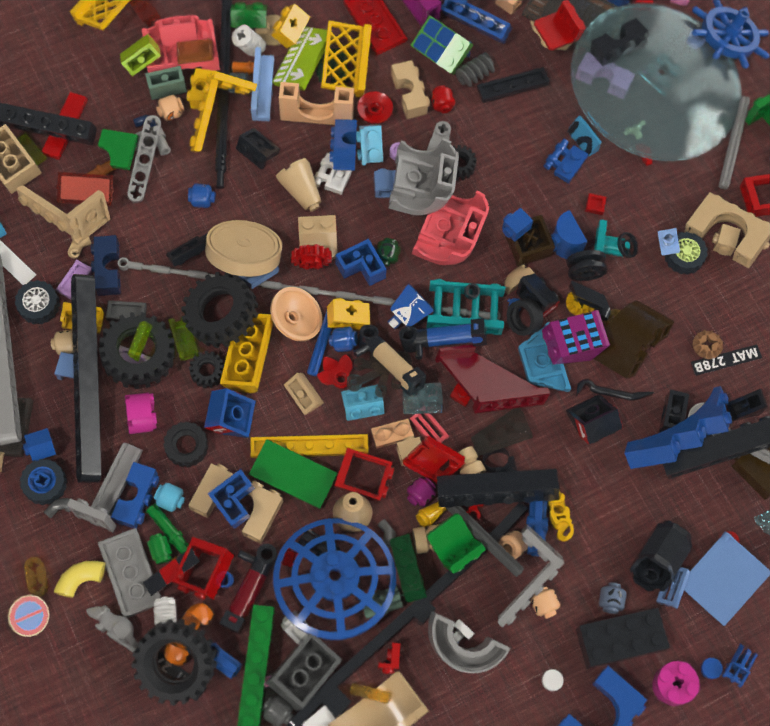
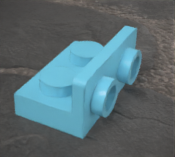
(370, 144)
(362, 403)

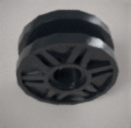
(586, 265)

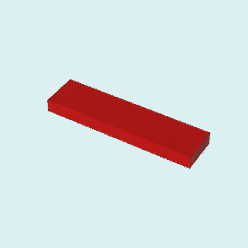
(72, 108)

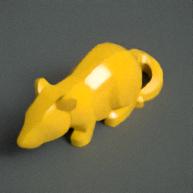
(560, 518)

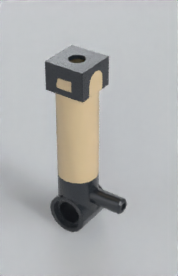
(411, 378)

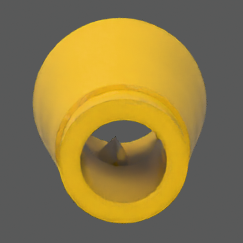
(429, 514)

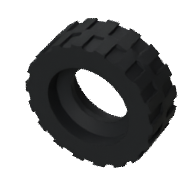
(178, 431)

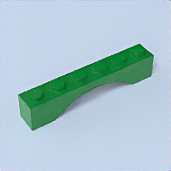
(256, 666)

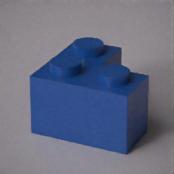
(361, 258)
(228, 497)

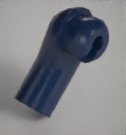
(139, 121)

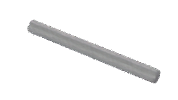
(734, 143)

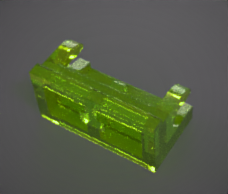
(183, 339)

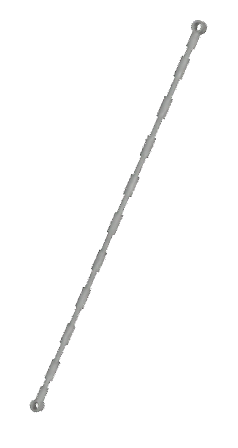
(278, 286)

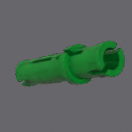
(175, 537)

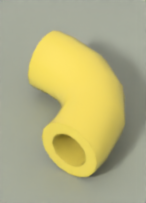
(77, 575)

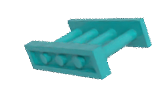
(493, 325)

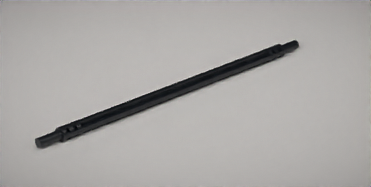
(223, 95)

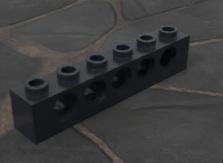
(47, 124)

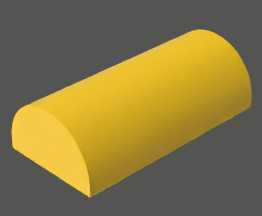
(247, 357)

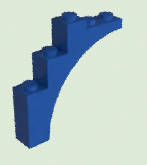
(688, 434)

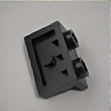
(256, 147)

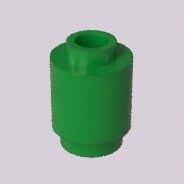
(159, 549)

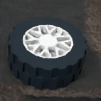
(37, 302)

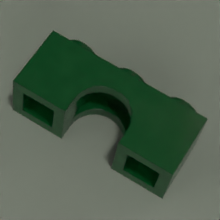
(407, 568)

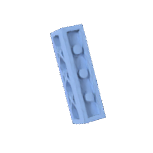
(263, 78)

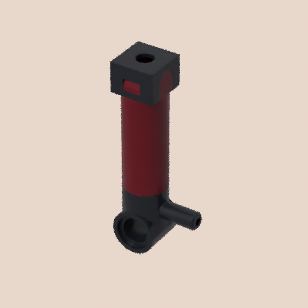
(235, 616)

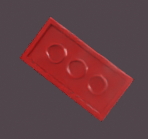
(384, 29)

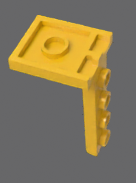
(221, 81)

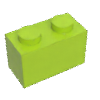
(140, 54)

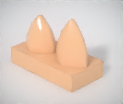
(391, 433)

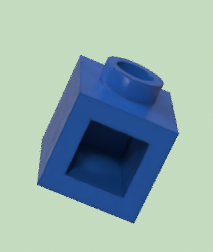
(516, 224)
(39, 445)

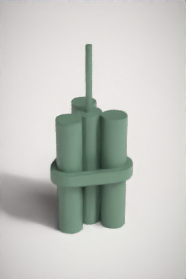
(379, 597)

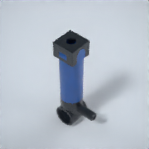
(416, 339)

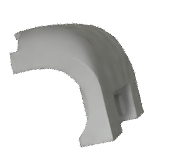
(424, 178)

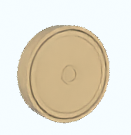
(243, 248)

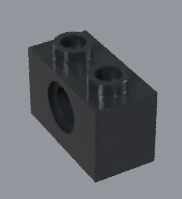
(674, 409)

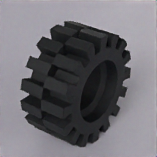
(470, 159)
(202, 359)

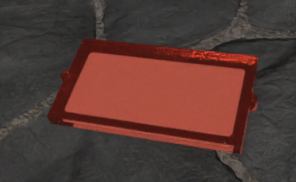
(79, 186)

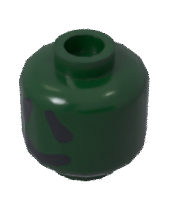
(388, 251)

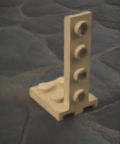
(79, 222)

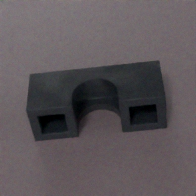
(607, 49)

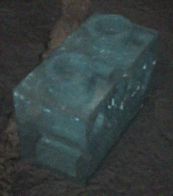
(424, 401)

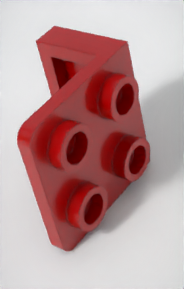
(560, 27)

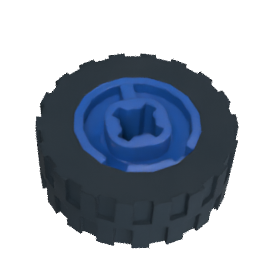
(43, 481)

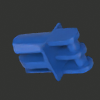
(739, 666)

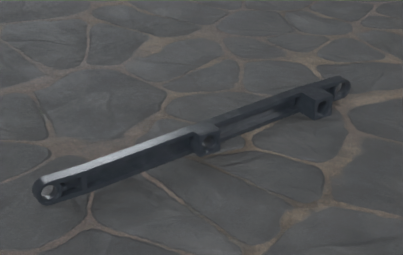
(419, 611)

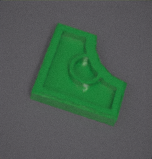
(119, 146)

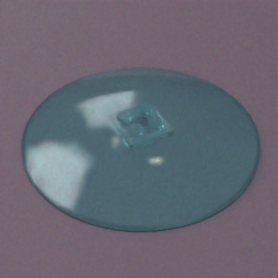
(653, 112)

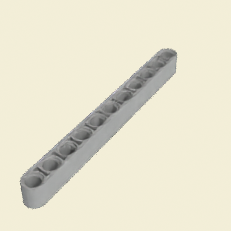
(9, 412)

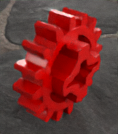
(311, 256)

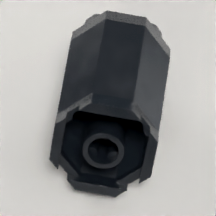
(661, 556)

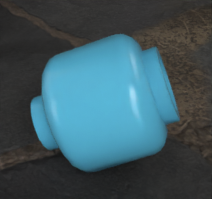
(169, 497)

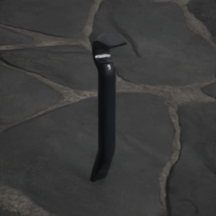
(611, 392)

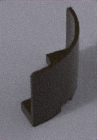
(631, 335)

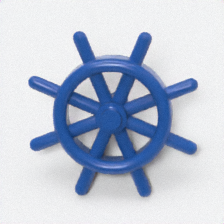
(732, 29)

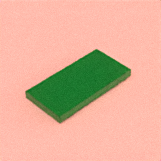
(293, 474)

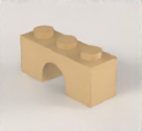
(406, 76)

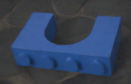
(623, 696)

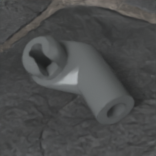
(57, 505)
(388, 531)

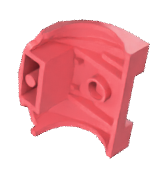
(180, 29)

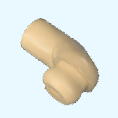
(75, 250)

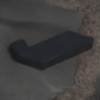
(591, 298)

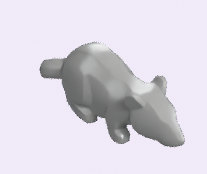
(118, 627)

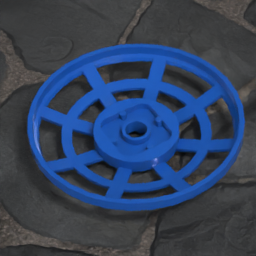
(330, 589)

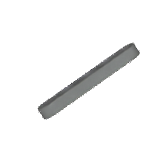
(144, 150)

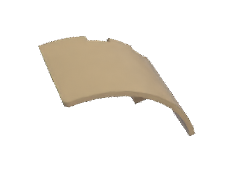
(402, 710)

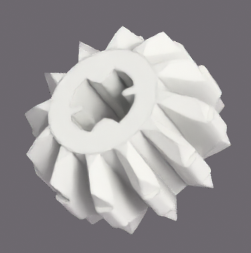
(165, 609)

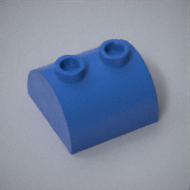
(568, 236)

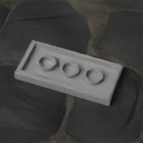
(127, 571)

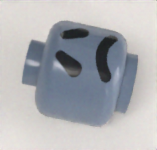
(612, 598)

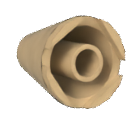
(301, 184)
(354, 509)

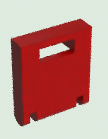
(430, 456)

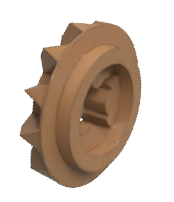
(704, 350)

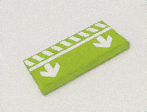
(302, 58)

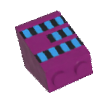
(575, 338)

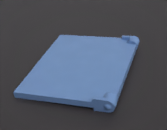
(725, 578)

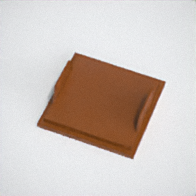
(194, 51)

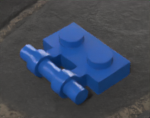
(570, 164)

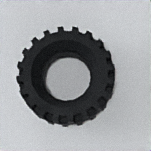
(230, 326)
(135, 373)
(158, 681)

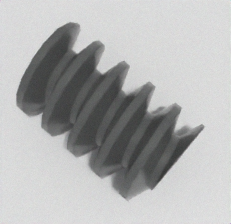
(475, 69)

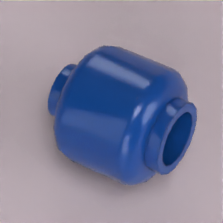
(201, 195)
(343, 339)

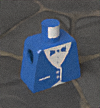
(409, 308)

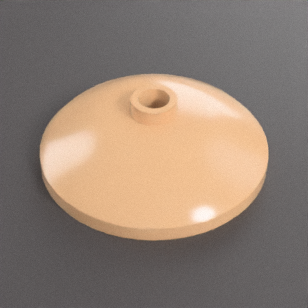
(303, 311)

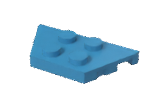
(539, 366)

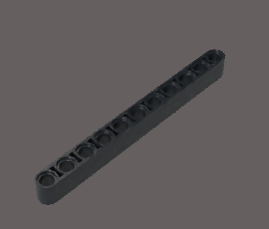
(85, 379)

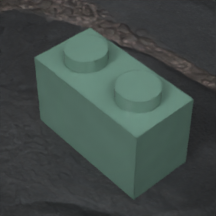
(166, 82)

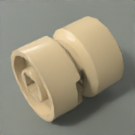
(471, 465)
(420, 541)

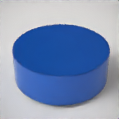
(711, 668)

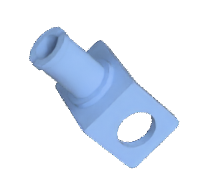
(668, 241)

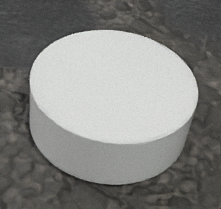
(552, 680)

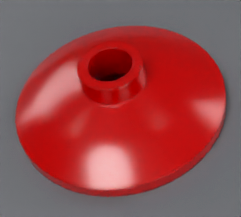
(376, 101)

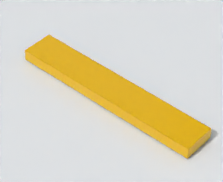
(315, 445)

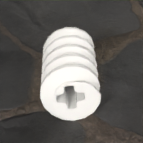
(247, 40)

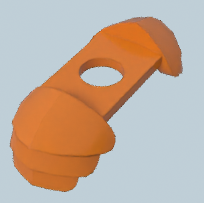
(198, 614)

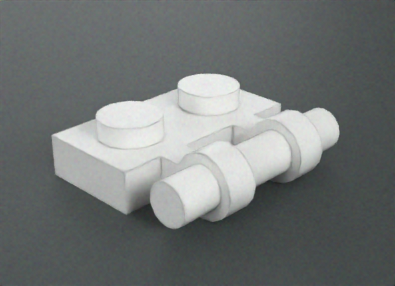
(336, 180)

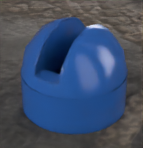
(230, 581)

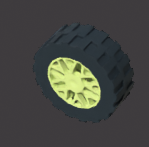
(691, 256)

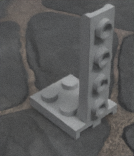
(110, 491)
(547, 553)

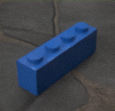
(478, 20)

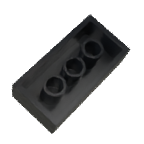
(622, 638)

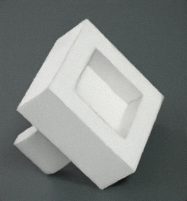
(463, 630)

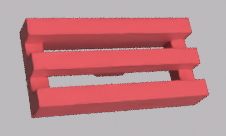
(413, 420)

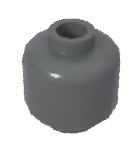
(277, 711)

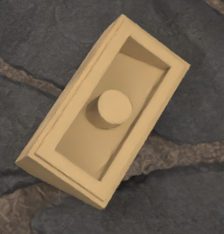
(303, 393)

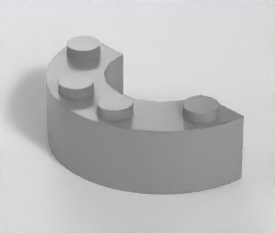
(469, 660)

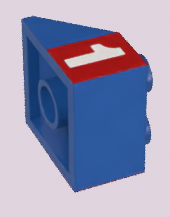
(229, 413)

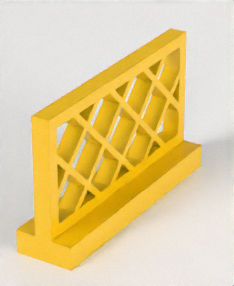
(86, 8)
(361, 56)

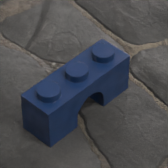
(105, 250)

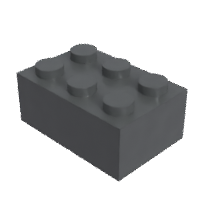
(303, 671)

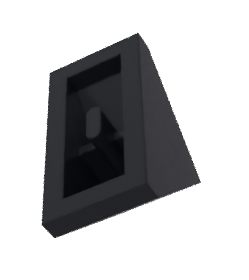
(747, 405)

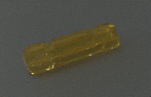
(370, 693)

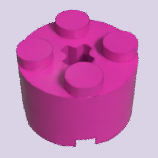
(139, 413)
(687, 681)

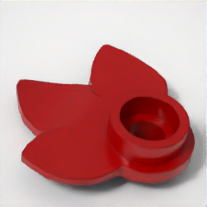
(334, 370)

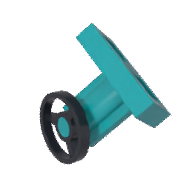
(614, 245)

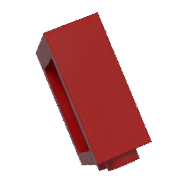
(750, 196)
(349, 454)
(212, 587)

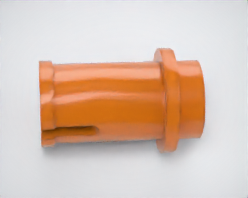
(243, 67)

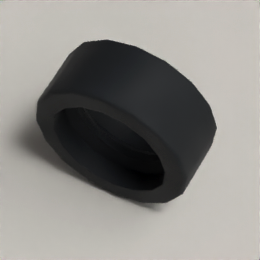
(535, 313)

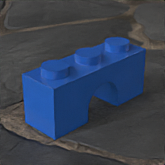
(343, 144)
(131, 512)

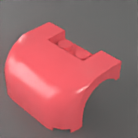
(452, 231)

